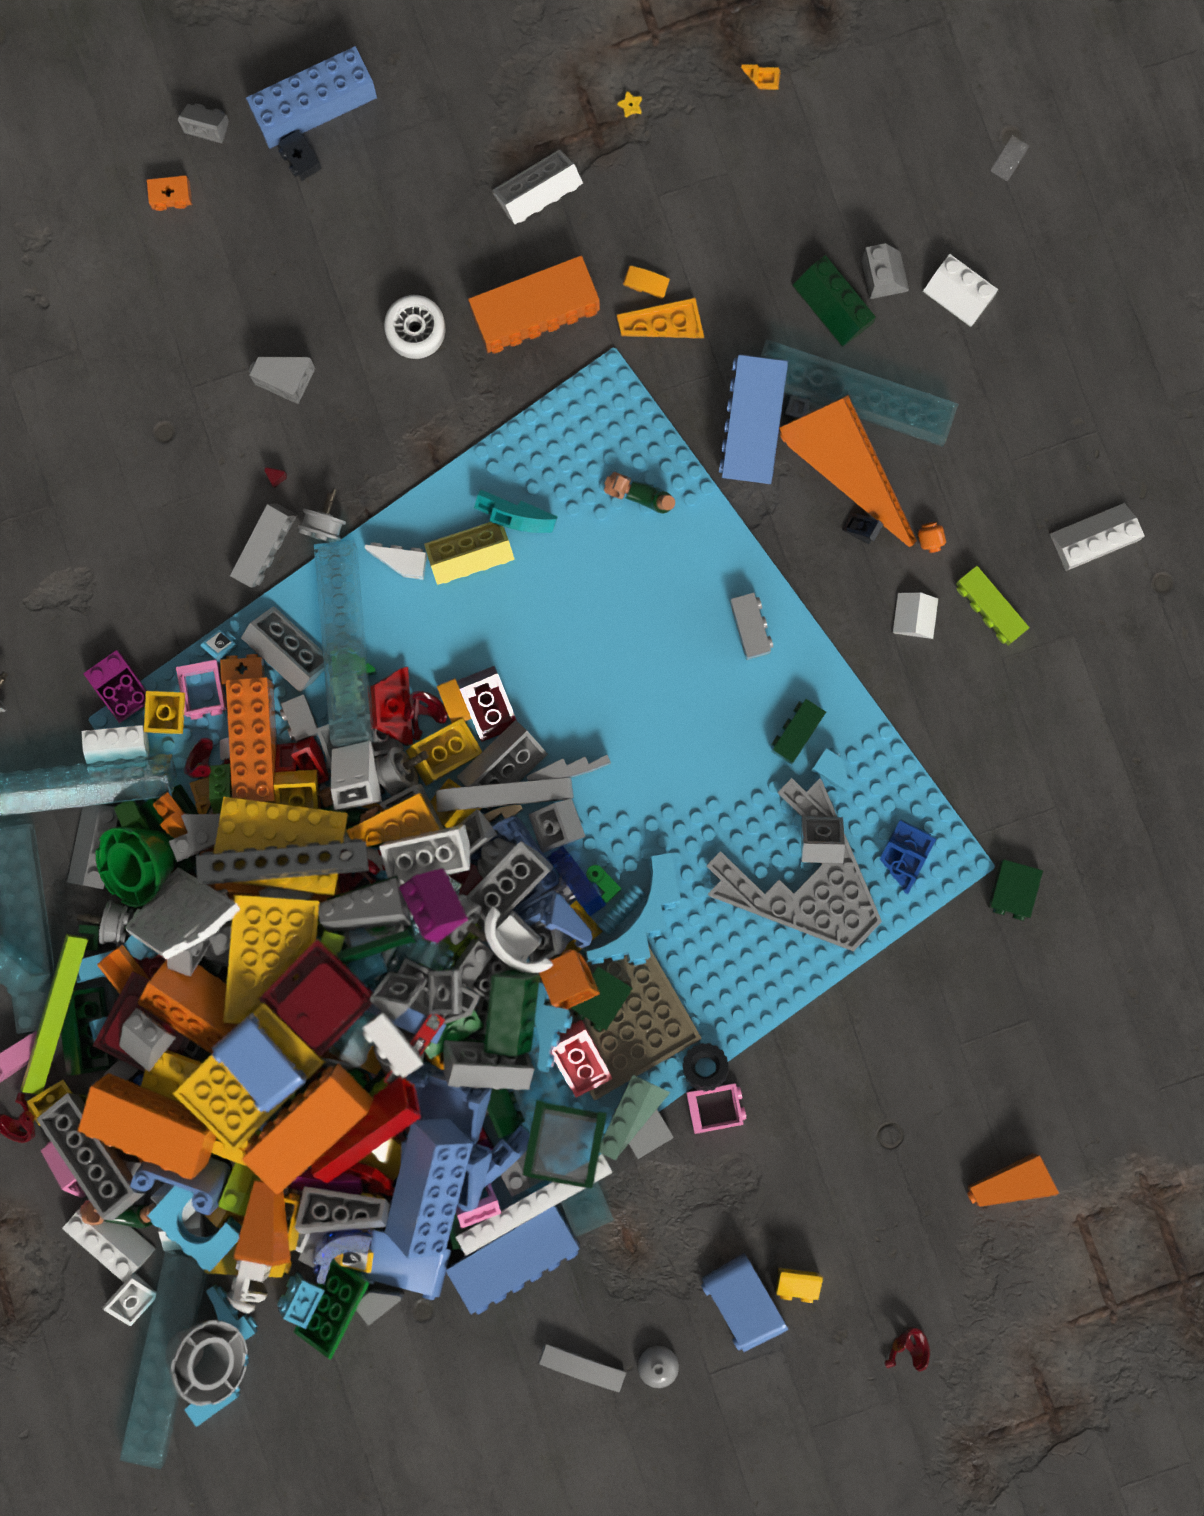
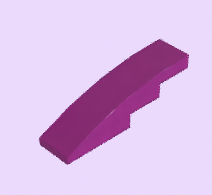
(343, 1183)

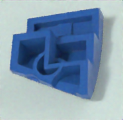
(907, 853)

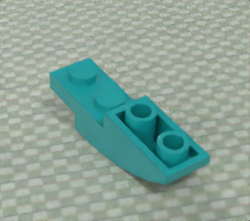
(518, 517)

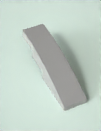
(561, 770)
(582, 1367)

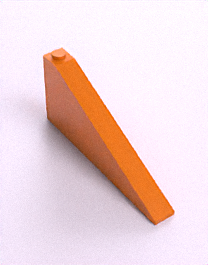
(841, 451)

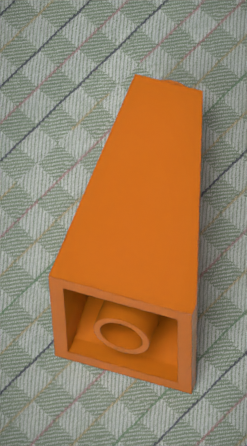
(1016, 1182)
(264, 1228)

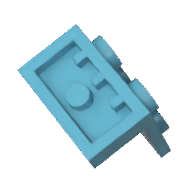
(299, 1300)

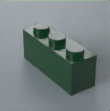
(797, 731)

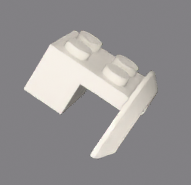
(514, 942)
(240, 1285)

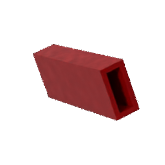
(389, 1114)

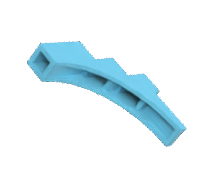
(634, 943)
(549, 1022)
(246, 1326)

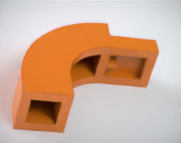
(171, 813)

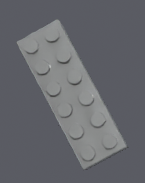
(91, 1161)

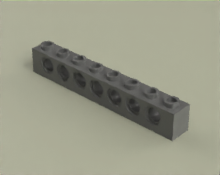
(207, 861)

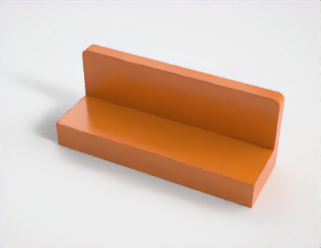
(118, 967)

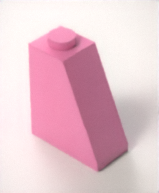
(16, 1056)
(61, 1171)

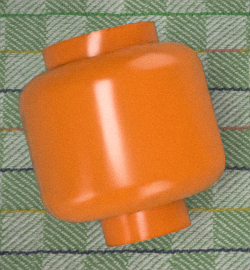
(931, 537)

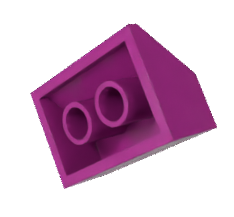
(433, 904)

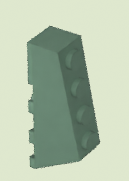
(633, 1111)

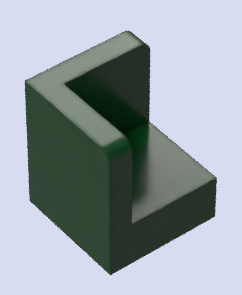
(92, 935)

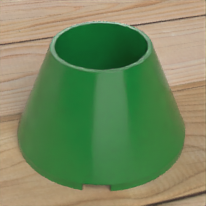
(134, 863)

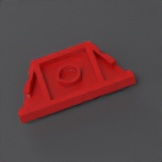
(388, 706)
(372, 1179)

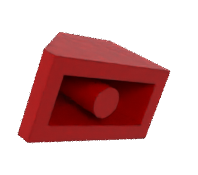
(310, 757)

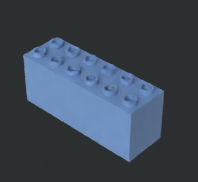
(312, 96)
(753, 418)
(428, 1188)
(513, 1260)

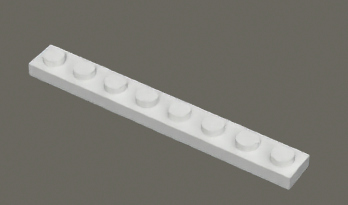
(523, 1211)

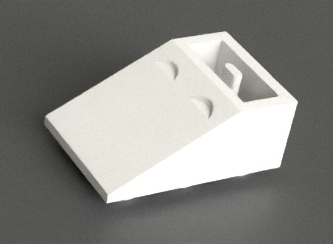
(354, 777)

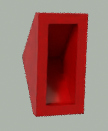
(284, 760)

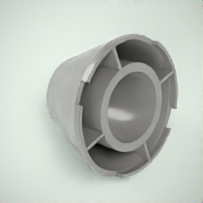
(219, 1368)

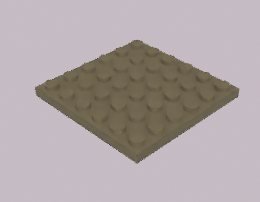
(646, 1028)

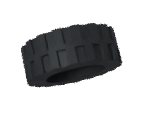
(708, 1051)

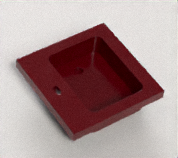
(322, 999)
(110, 1034)

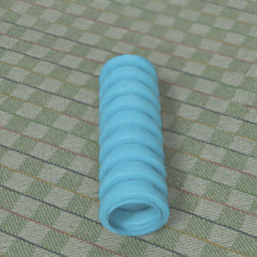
(622, 909)

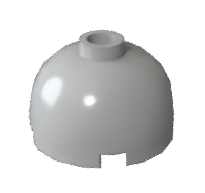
(658, 1366)

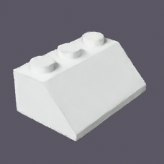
(960, 290)
(115, 744)
(392, 1045)

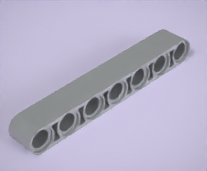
(504, 794)

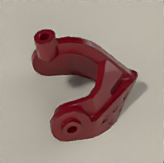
(435, 709)
(200, 754)
(348, 883)
(10, 1127)
(920, 1351)

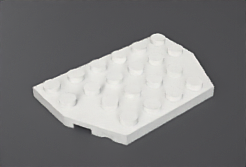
(180, 915)

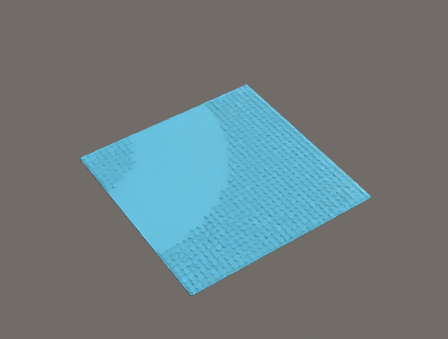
(630, 650)

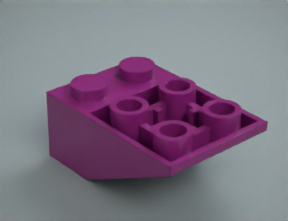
(117, 686)

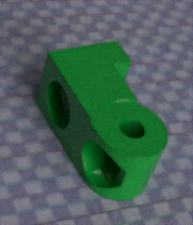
(599, 877)

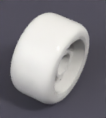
(413, 311)

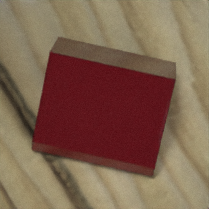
(275, 476)

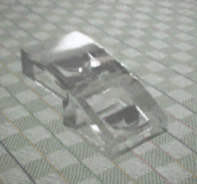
(1010, 158)

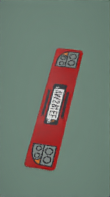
(421, 1039)

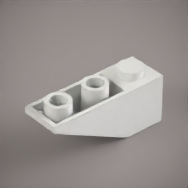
(405, 562)

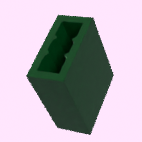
(1015, 890)
(606, 1005)

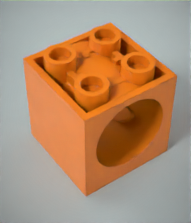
(569, 980)

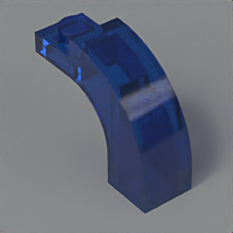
(576, 881)
(336, 1243)

